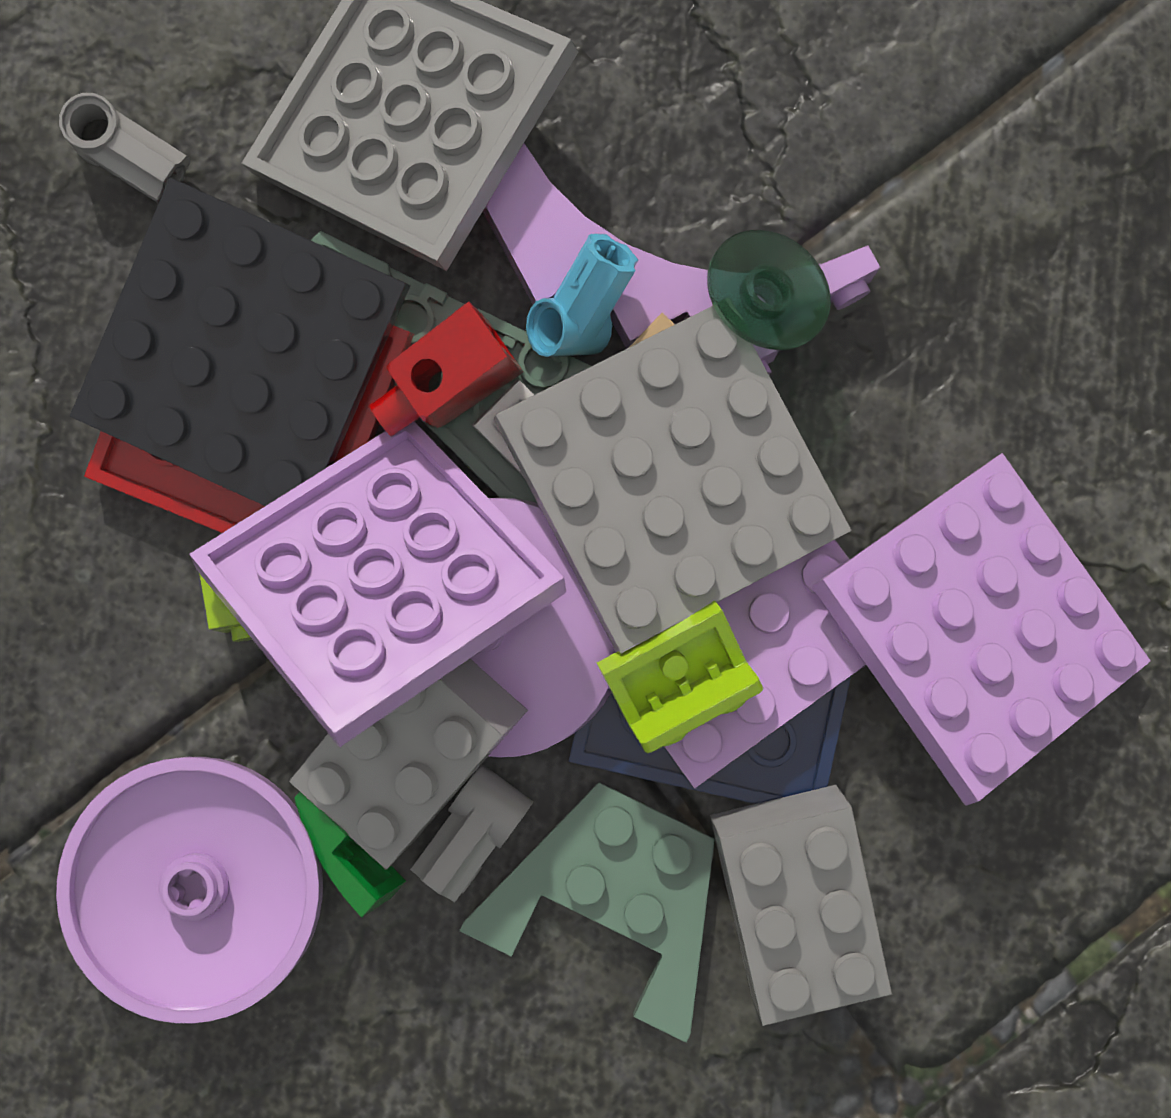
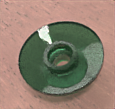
(782, 275)

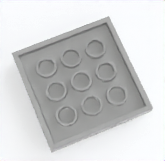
(411, 116)
(671, 476)

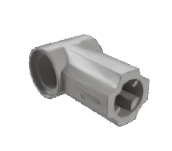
(124, 148)
(479, 821)

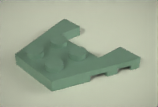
(627, 873)

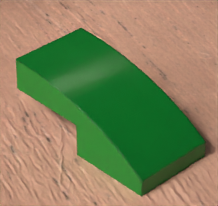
(348, 865)

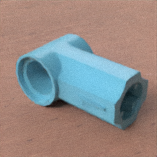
(579, 313)

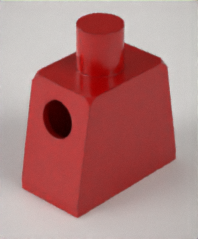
(472, 368)

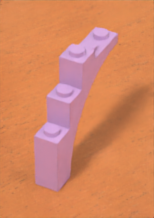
(546, 232)

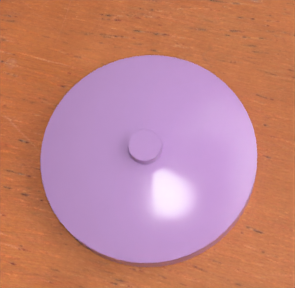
(551, 655)
(189, 889)

